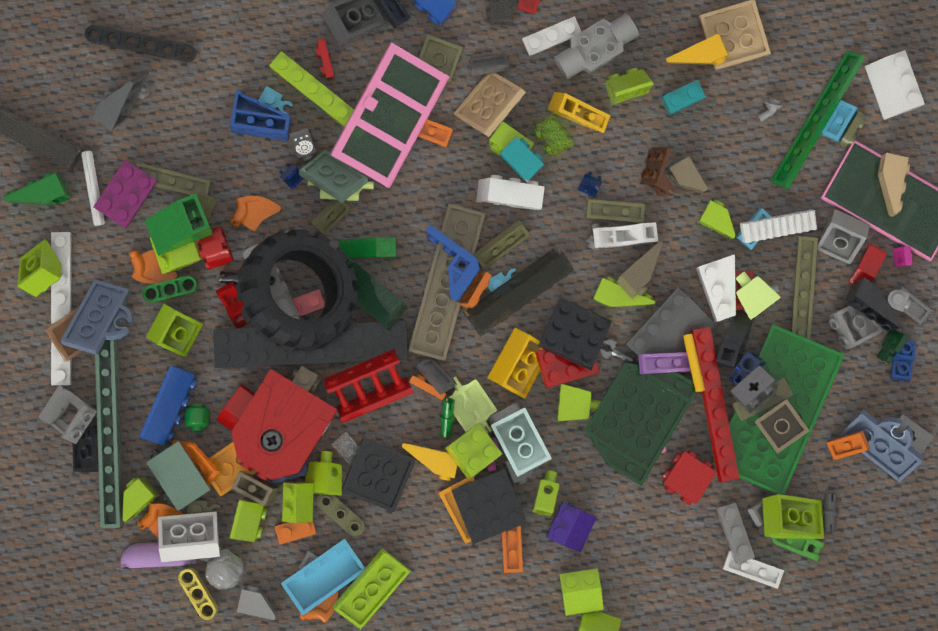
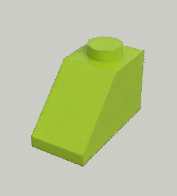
(717, 219)

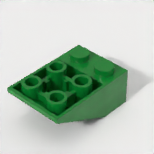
(48, 191)
(178, 225)

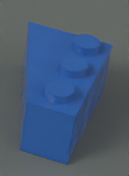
(258, 119)

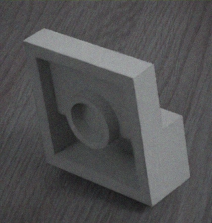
(853, 327)

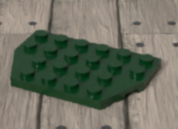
(638, 419)

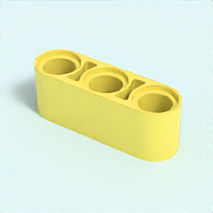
(198, 603)

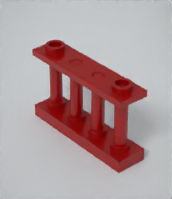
(375, 399)

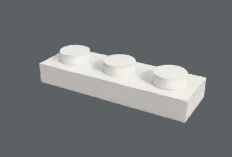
(551, 36)
(754, 570)

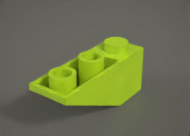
(612, 295)

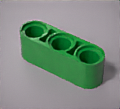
(160, 288)

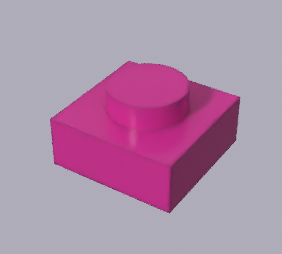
(902, 256)

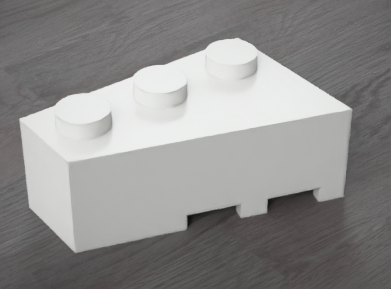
(510, 192)
(719, 287)

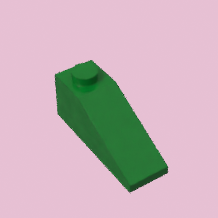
(369, 247)

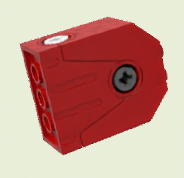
(281, 412)

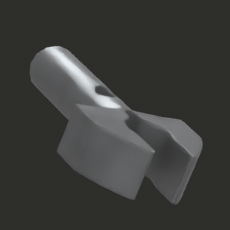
(617, 353)

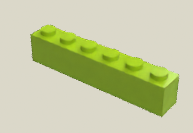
(311, 88)

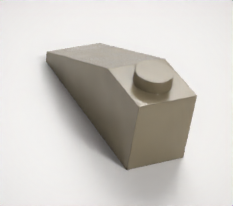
(637, 277)

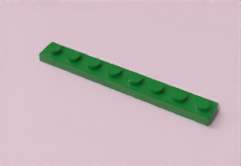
(817, 119)

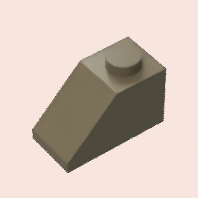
(686, 175)
(255, 488)

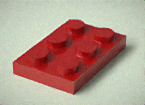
(558, 370)

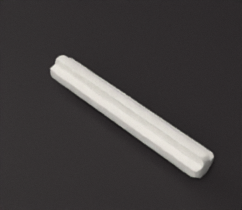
(92, 186)

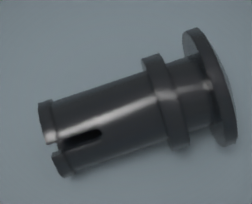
(228, 277)

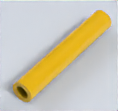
(694, 363)

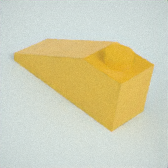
(705, 52)
(578, 111)
(437, 461)

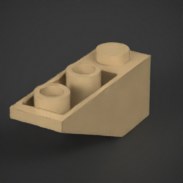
(891, 178)

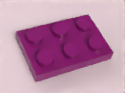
(125, 194)

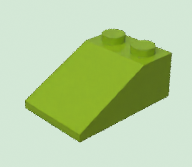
(628, 86)
(792, 517)

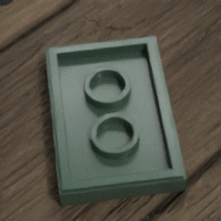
(333, 176)
(178, 476)

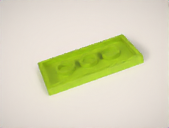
(371, 589)

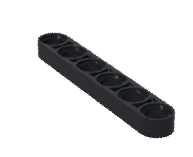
(140, 45)

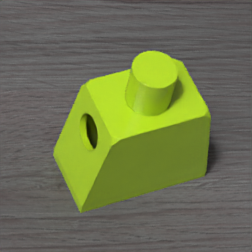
(575, 403)
(325, 475)
(543, 502)

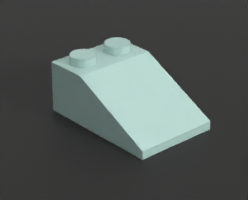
(521, 442)

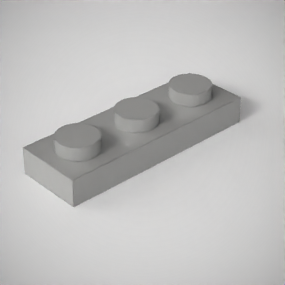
(735, 533)

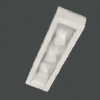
(778, 226)

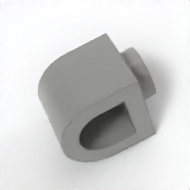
(898, 300)

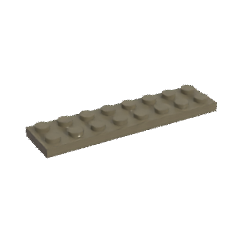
(437, 310)

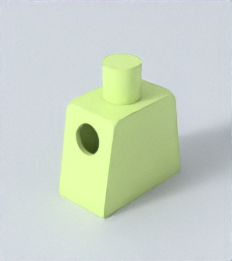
(755, 294)

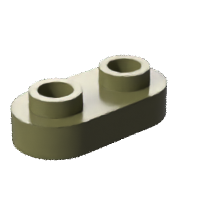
(857, 123)

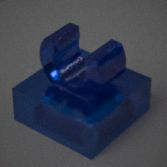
(291, 176)
(590, 184)

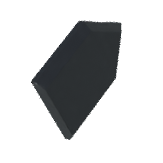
(86, 451)

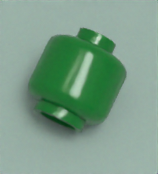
(197, 417)

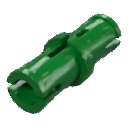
(447, 417)

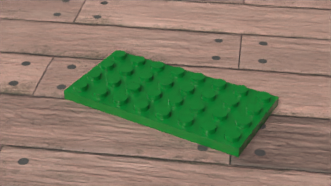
(809, 374)

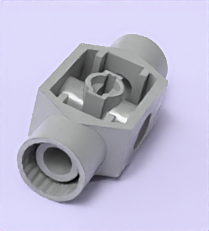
(596, 46)
(279, 289)

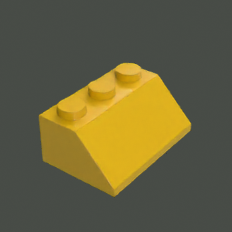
(517, 364)

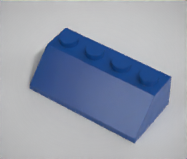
(437, 9)
(168, 405)

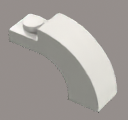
(625, 235)

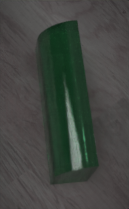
(376, 298)

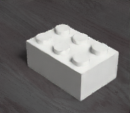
(188, 536)

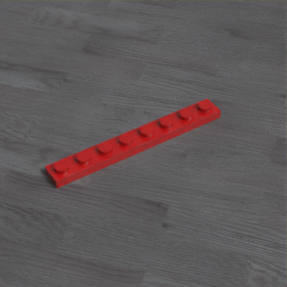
(715, 406)

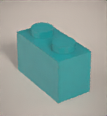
(683, 98)
(522, 159)

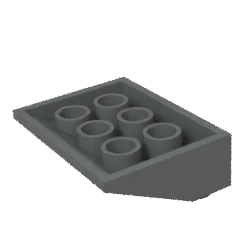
(667, 326)

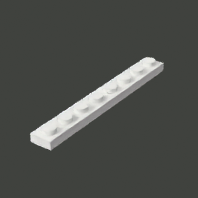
(61, 303)

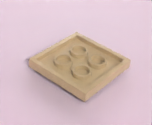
(740, 31)
(489, 103)

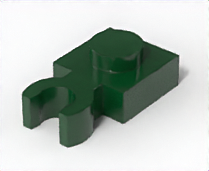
(892, 343)

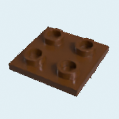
(654, 170)

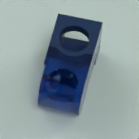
(746, 366)

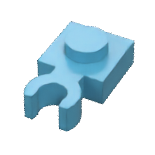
(272, 98)
(499, 279)

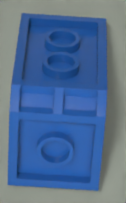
(458, 277)

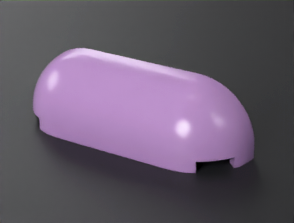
(147, 555)

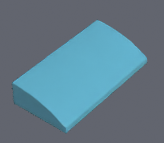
(323, 577)

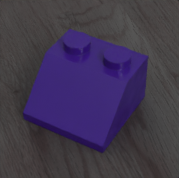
(571, 526)

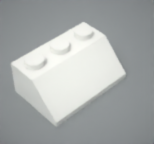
(894, 85)

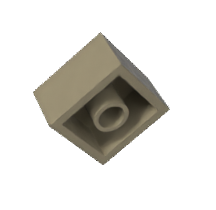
(781, 426)

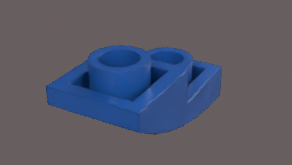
(902, 362)

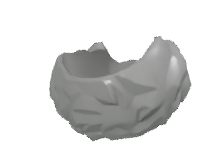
(225, 570)

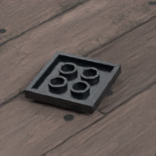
(575, 333)
(378, 474)
(488, 506)

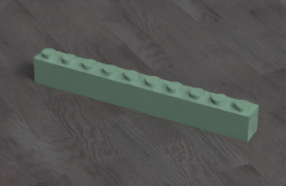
(109, 435)

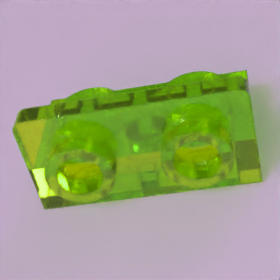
(554, 136)

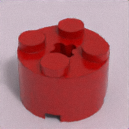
(215, 249)

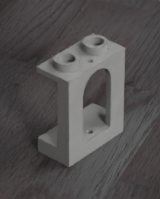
(57, 406)

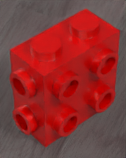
(688, 477)

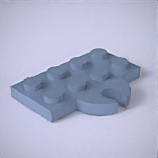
(98, 318)
(887, 446)

